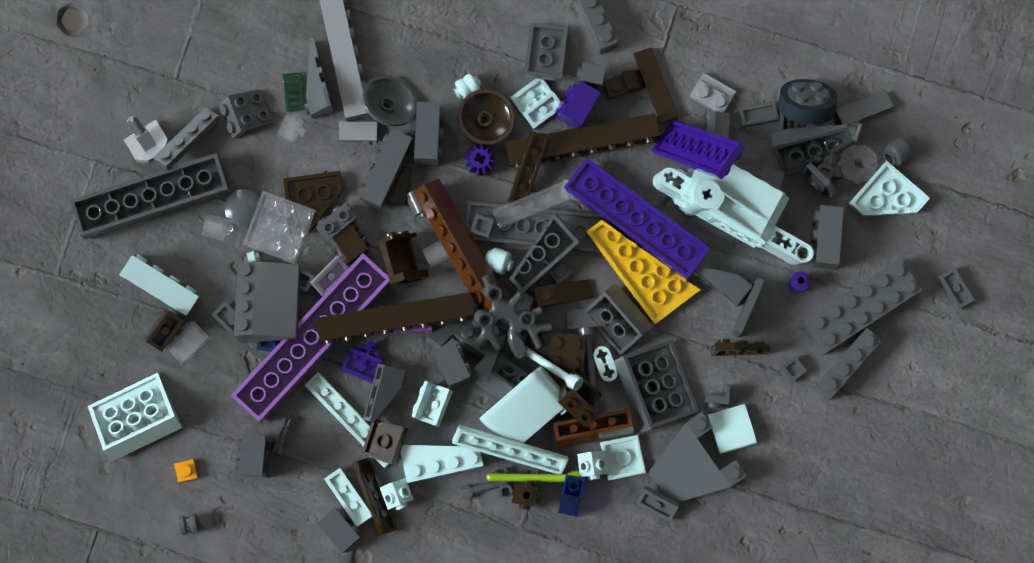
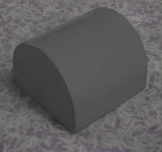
(305, 279)

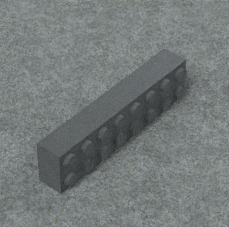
(150, 196)

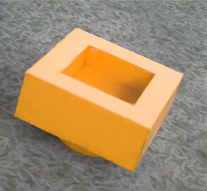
(186, 470)

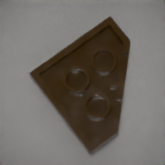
(314, 192)
(726, 348)
(562, 350)

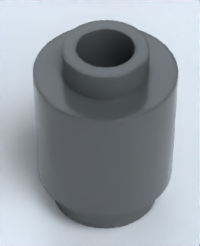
(414, 205)

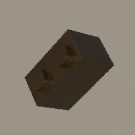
(351, 243)
(164, 329)

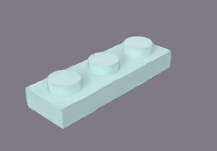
(348, 497)

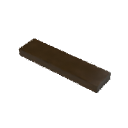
(655, 85)
(529, 165)
(371, 489)

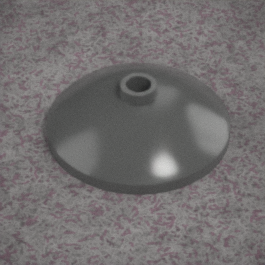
(393, 94)

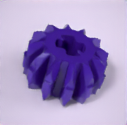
(476, 165)

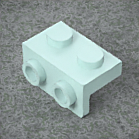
(431, 403)

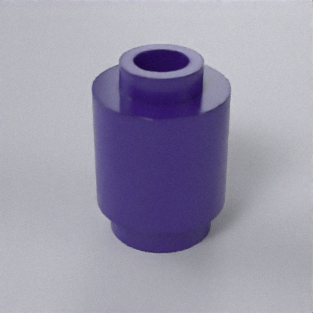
(795, 286)

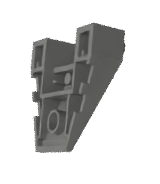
(686, 467)

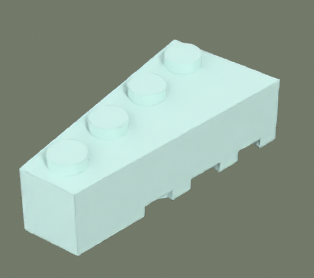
(159, 285)
(429, 462)

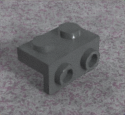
(336, 222)

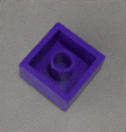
(577, 104)

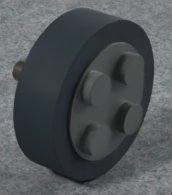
(807, 102)

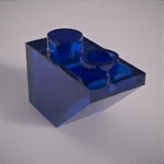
(571, 495)

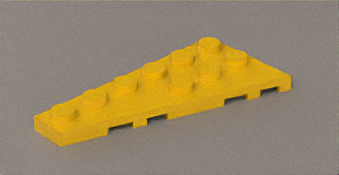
(647, 278)

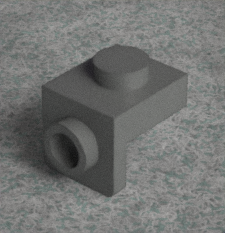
(715, 401)

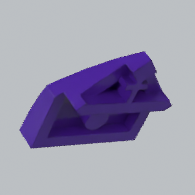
(362, 362)

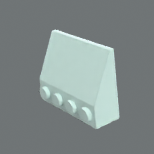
(134, 417)

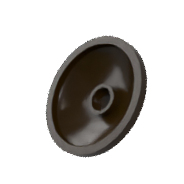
(494, 109)

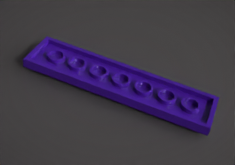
(698, 149)
(636, 218)

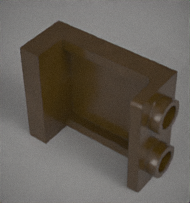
(400, 258)
(579, 402)

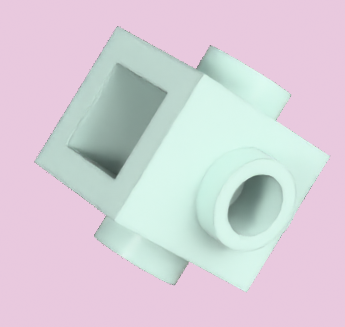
(592, 464)
(397, 494)

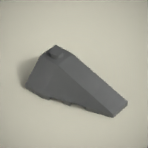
(317, 92)

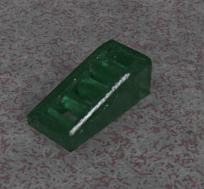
(301, 91)

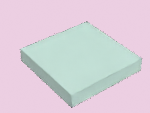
(623, 457)

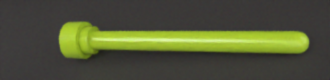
(530, 477)

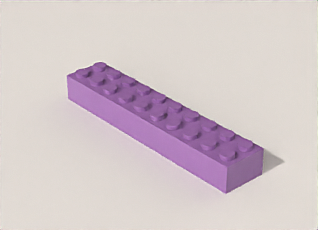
(296, 357)

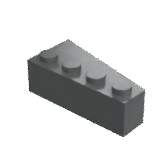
(550, 246)

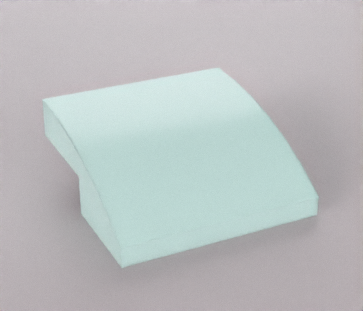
(535, 102)
(732, 429)

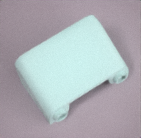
(525, 408)

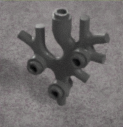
(507, 310)

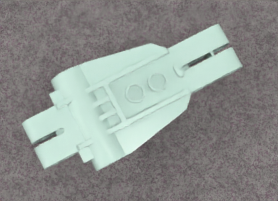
(736, 205)

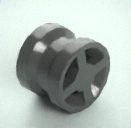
(189, 524)

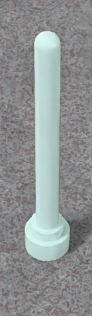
(573, 381)

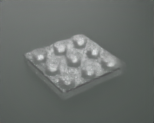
(279, 227)

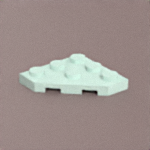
(888, 194)

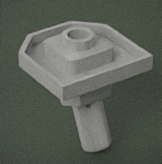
(145, 140)

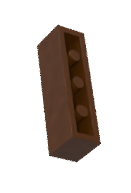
(604, 427)

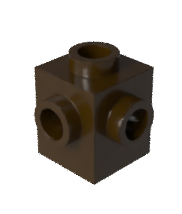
(518, 492)

